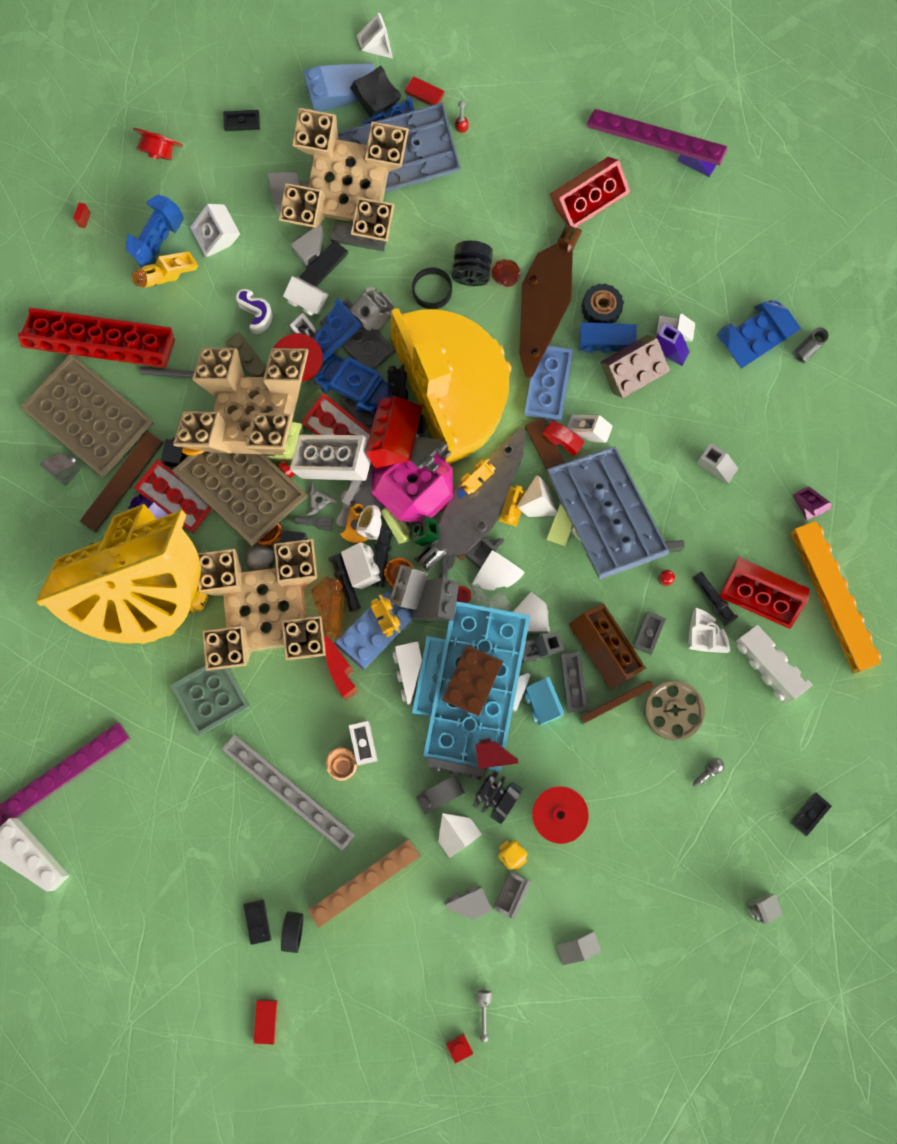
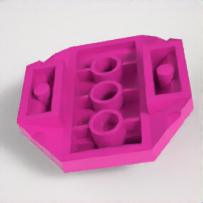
(413, 500)

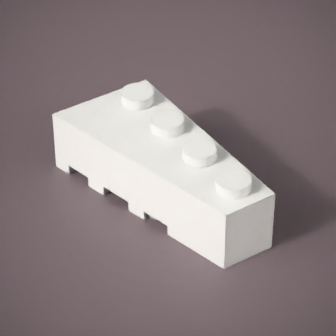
(772, 665)
(28, 856)

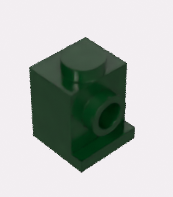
(420, 531)

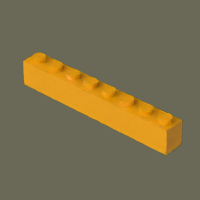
(835, 597)

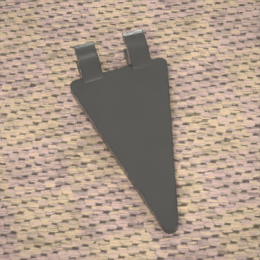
(425, 449)

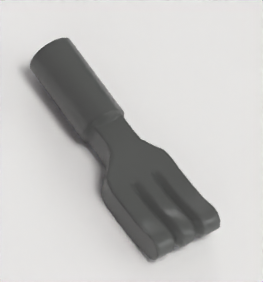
(320, 522)
(447, 563)

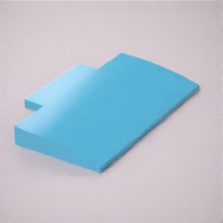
(451, 729)

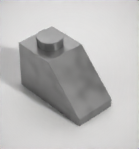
(61, 467)

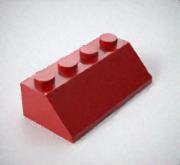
(590, 192)
(393, 432)
(764, 593)

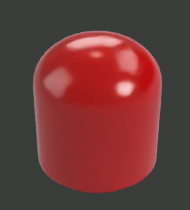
(666, 578)

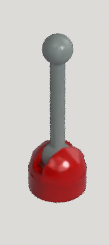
(463, 121)

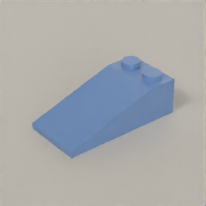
(331, 84)

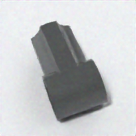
(810, 345)

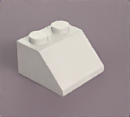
(214, 229)

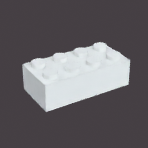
(331, 457)

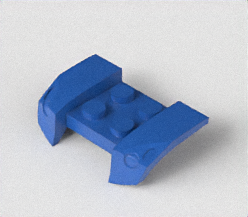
(164, 218)
(759, 333)
(354, 382)

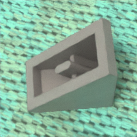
(302, 325)
(579, 948)

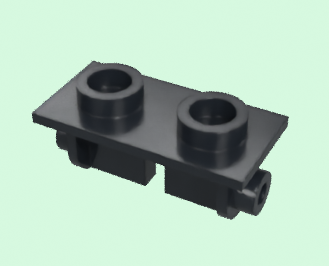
(397, 377)

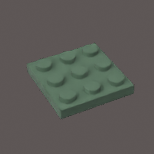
(209, 698)

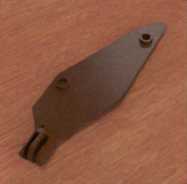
(546, 298)

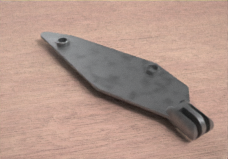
(475, 514)

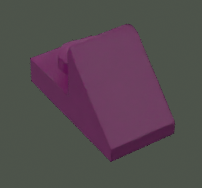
(811, 502)

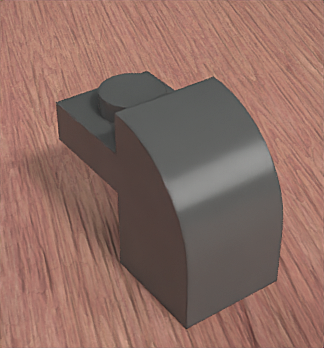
(542, 647)
(440, 794)

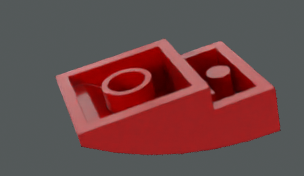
(339, 669)

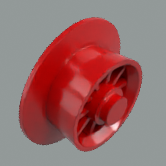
(156, 145)
(303, 341)
(560, 815)

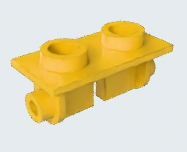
(471, 480)
(510, 512)
(383, 608)

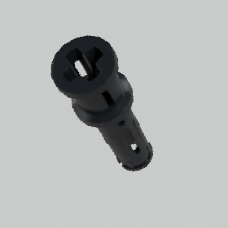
(382, 548)
(343, 577)
(720, 607)

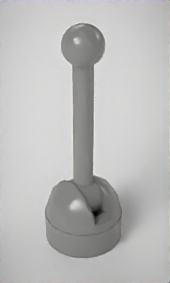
(483, 998)

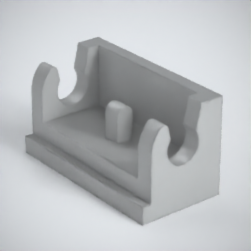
(408, 587)
(512, 895)

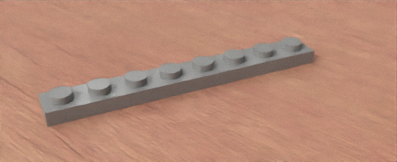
(288, 792)

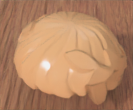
(341, 763)

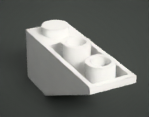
(410, 664)

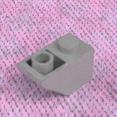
(308, 246)
(718, 463)
(471, 904)
(764, 908)

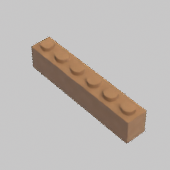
(364, 883)

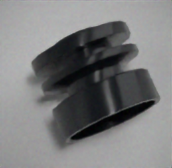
(472, 263)
(497, 797)

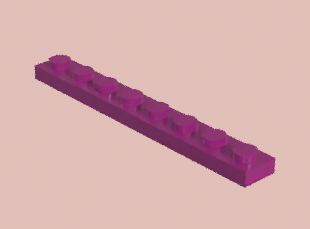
(657, 136)
(63, 773)

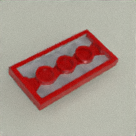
(330, 418)
(172, 495)

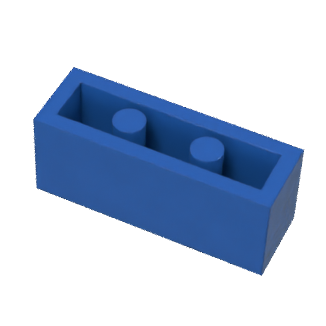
(606, 336)

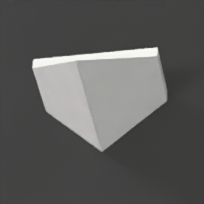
(374, 37)
(538, 500)
(456, 833)

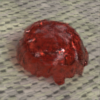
(506, 273)

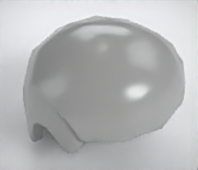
(259, 557)

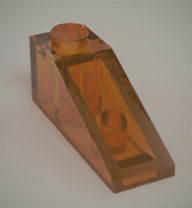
(330, 605)

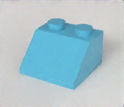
(543, 701)

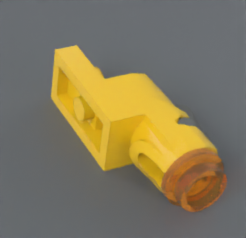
(164, 270)

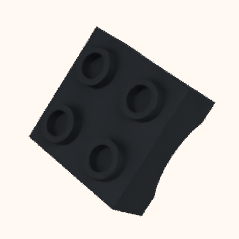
(375, 92)

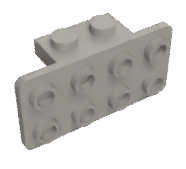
(358, 493)

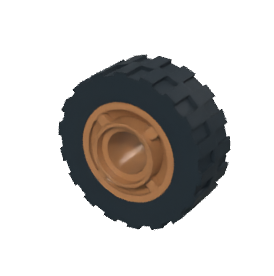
(606, 295)

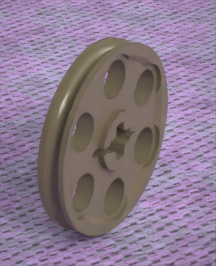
(680, 703)

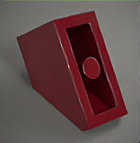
(493, 754)

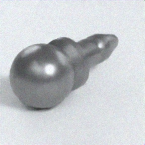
(714, 767)

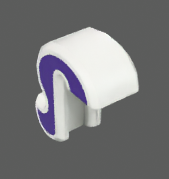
(257, 307)

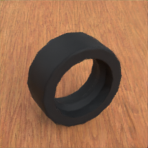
(292, 932)

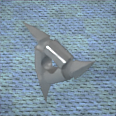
(318, 506)

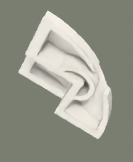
(497, 573)
(706, 635)

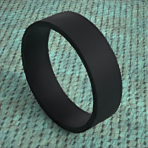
(432, 270)

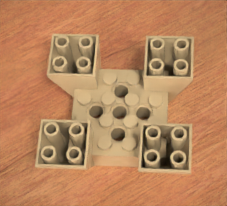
(318, 137)
(248, 412)
(290, 629)

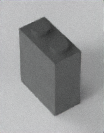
(437, 601)

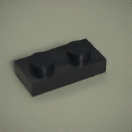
(241, 120)
(810, 814)
(257, 922)

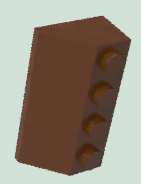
(607, 646)

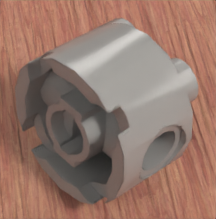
(372, 309)

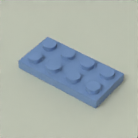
(549, 385)
(365, 638)

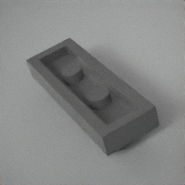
(342, 234)
(573, 682)
(456, 768)

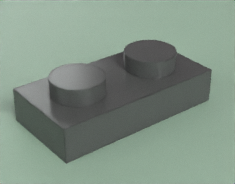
(649, 633)

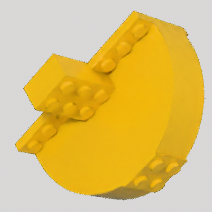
(453, 375)
(128, 584)

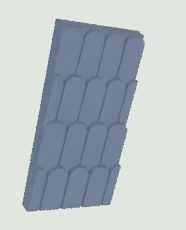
(428, 147)
(607, 512)

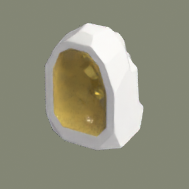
(369, 522)

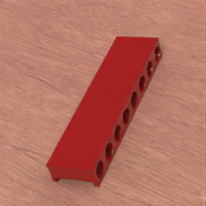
(97, 337)

